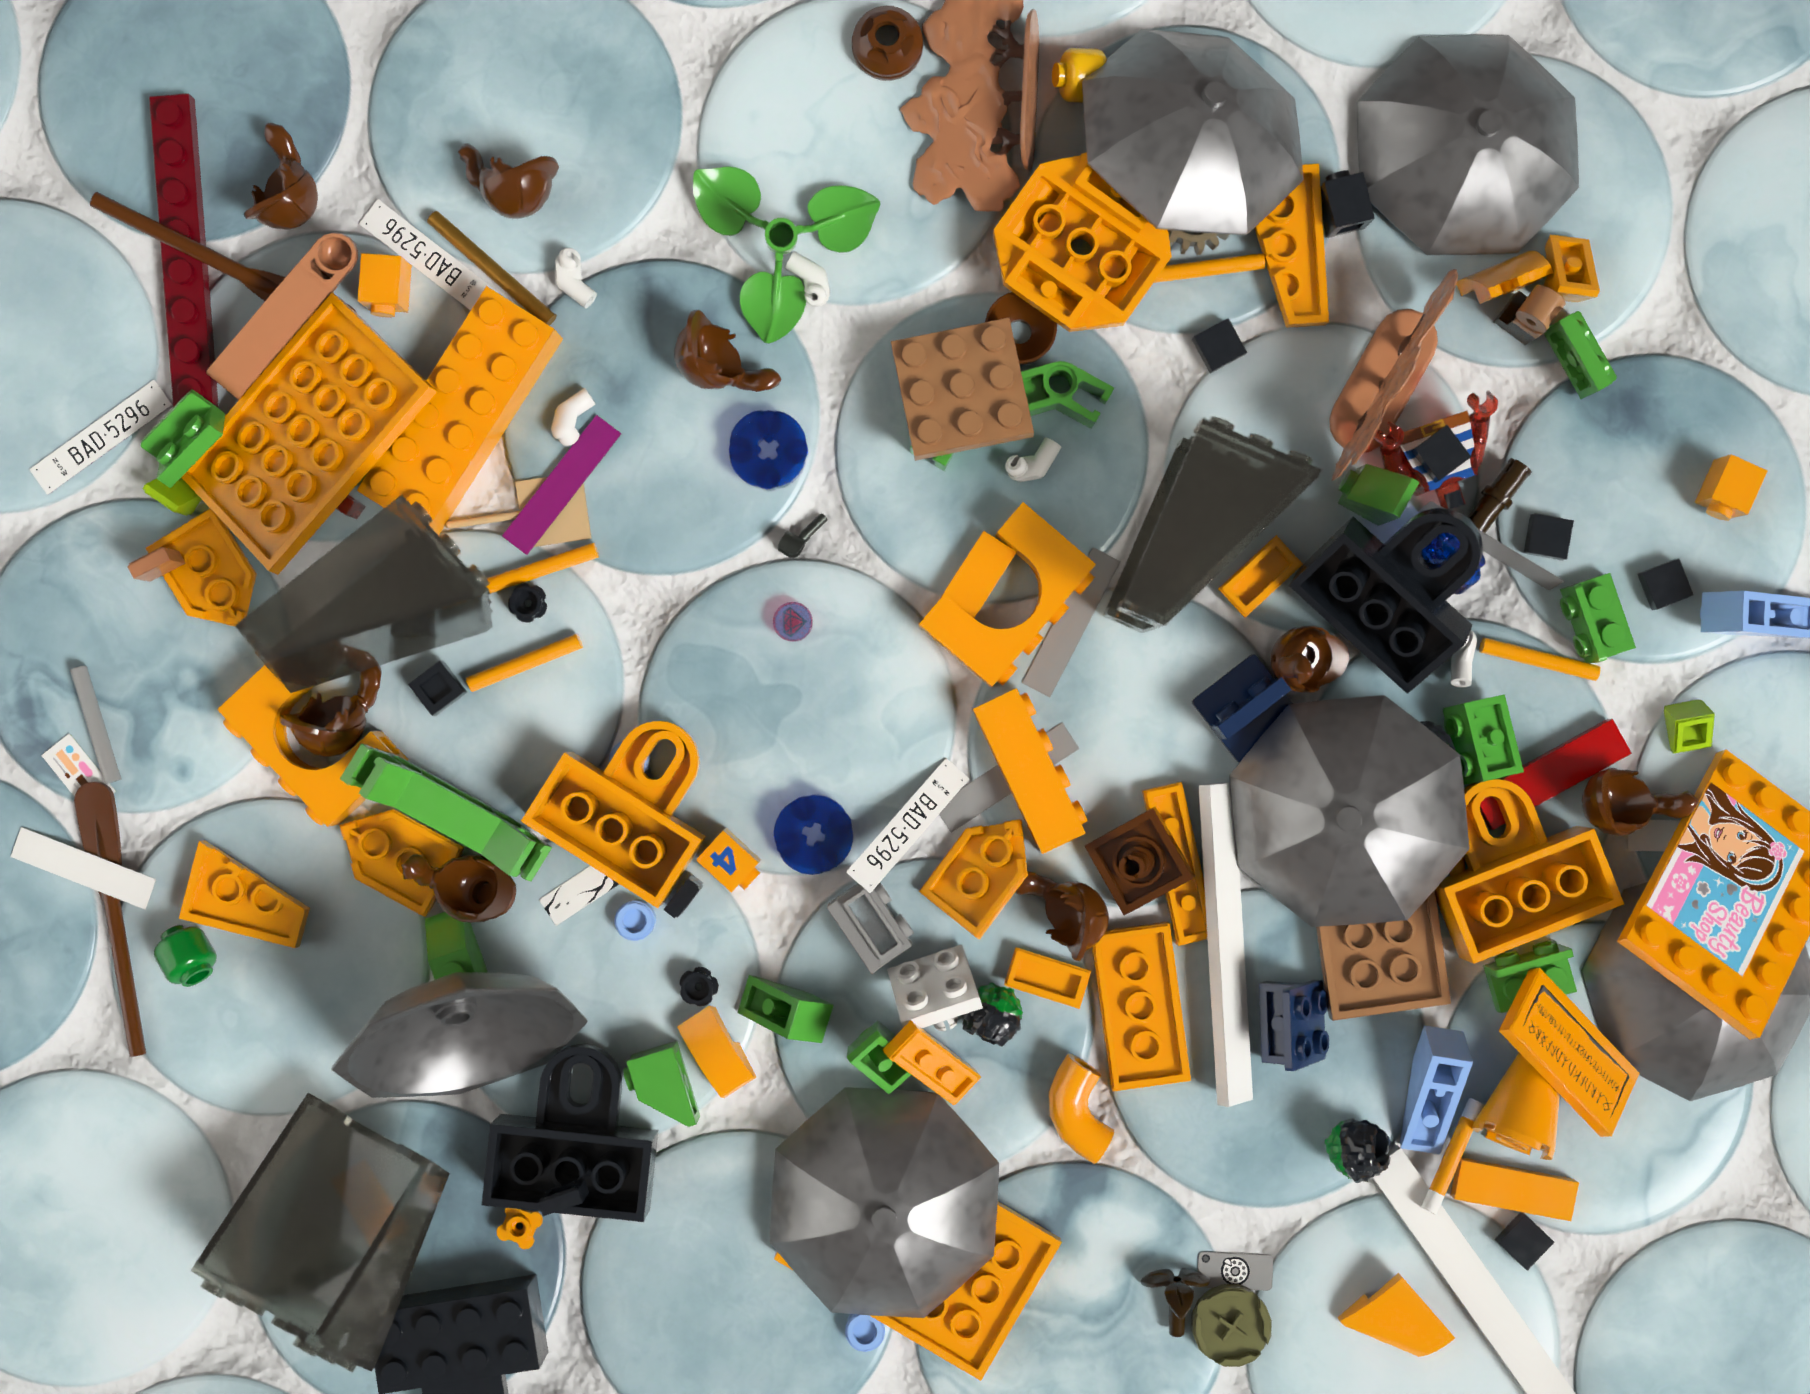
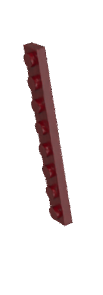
(183, 276)

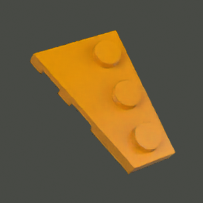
(240, 901)

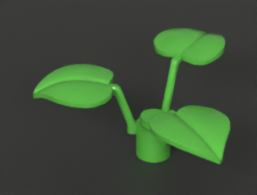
(775, 302)

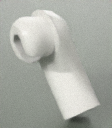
(569, 277)
(813, 277)
(566, 416)
(1033, 466)
(1462, 663)

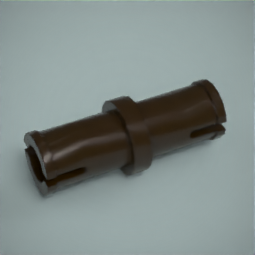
(1499, 494)

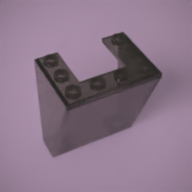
(1204, 513)
(370, 602)
(326, 1234)

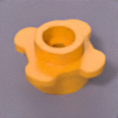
(524, 1237)

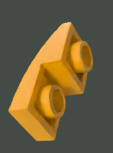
(715, 1052)

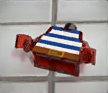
(1470, 431)

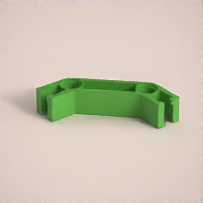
(1043, 398)
(446, 809)

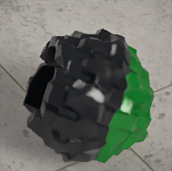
(998, 1017)
(1358, 1149)

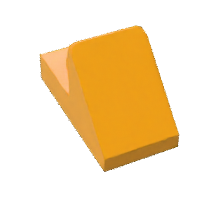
(1572, 267)

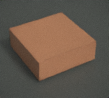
(155, 564)

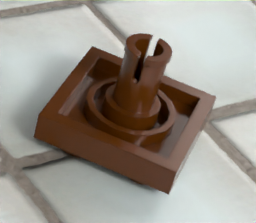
(1139, 861)

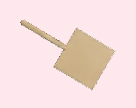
(569, 526)

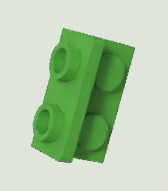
(1580, 355)
(184, 436)
(1596, 619)
(1483, 739)
(1510, 969)

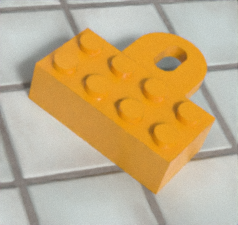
(620, 815)
(1521, 880)

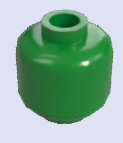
(185, 955)

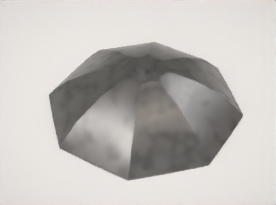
(1192, 132)
(1468, 144)
(1349, 811)
(1671, 1033)
(459, 1035)
(884, 1202)

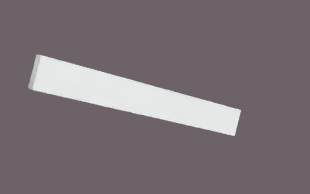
(1225, 946)
(1470, 1279)

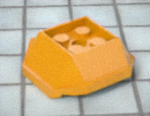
(1035, 254)

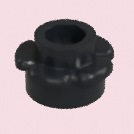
(517, 602)
(691, 994)

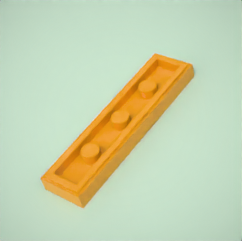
(1187, 901)

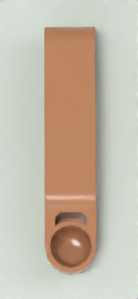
(284, 313)

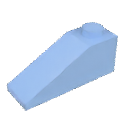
(1755, 614)
(1434, 1088)

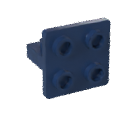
(1243, 705)
(1293, 1023)

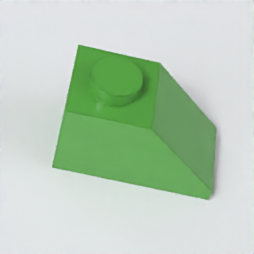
(1376, 493)
(452, 947)
(785, 1010)
(870, 1059)
(663, 1082)

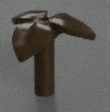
(1177, 1293)

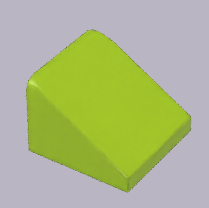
(178, 498)
(1689, 725)

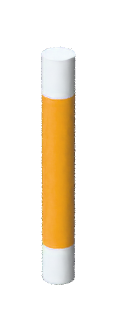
(1452, 1157)

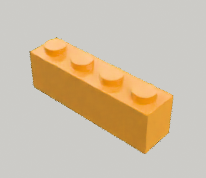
(1029, 770)

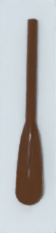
(258, 281)
(101, 837)

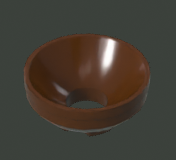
(883, 61)
(1042, 327)

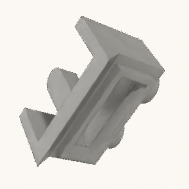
(871, 925)

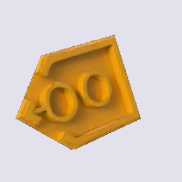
(216, 573)
(384, 843)
(979, 875)

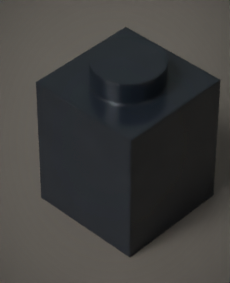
(1345, 203)

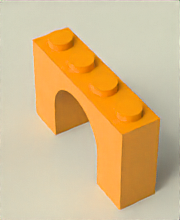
(1058, 571)
(255, 716)

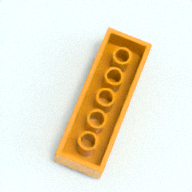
(478, 394)

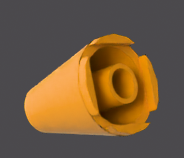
(1521, 1111)

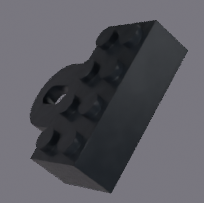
(1392, 597)
(573, 1143)
(464, 1338)

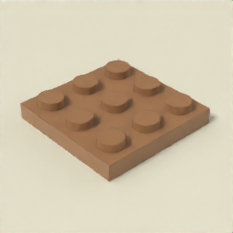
(962, 389)
(1384, 965)

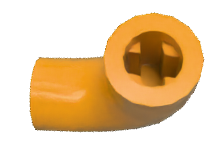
(1071, 1112)

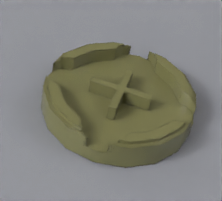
(1231, 1325)

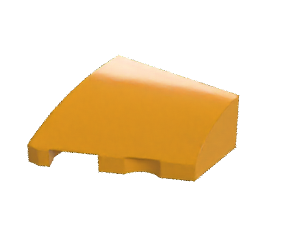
(1506, 276)
(1398, 1318)

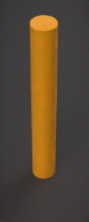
(1212, 267)
(543, 567)
(1539, 659)
(524, 662)

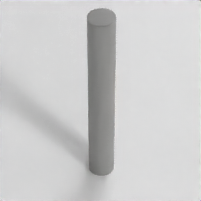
(95, 724)

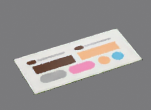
(72, 764)

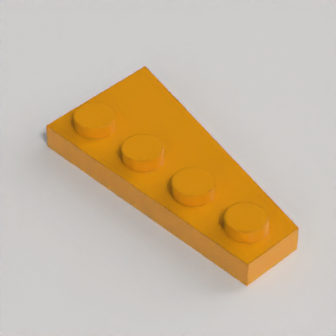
(1296, 253)

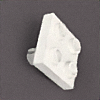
(935, 989)

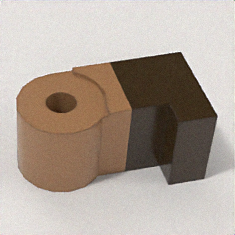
(1530, 316)

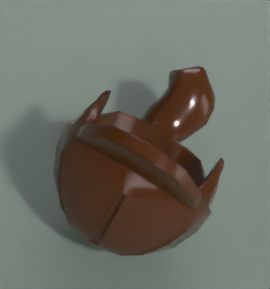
(290, 190)
(510, 190)
(713, 362)
(1308, 658)
(338, 722)
(1623, 803)
(465, 886)
(1072, 909)

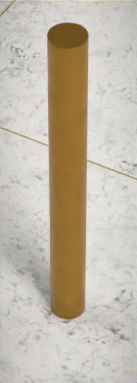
(491, 268)

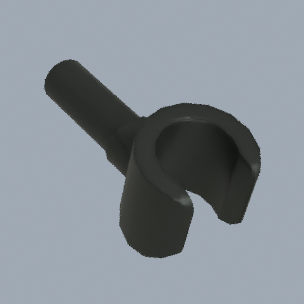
(793, 545)

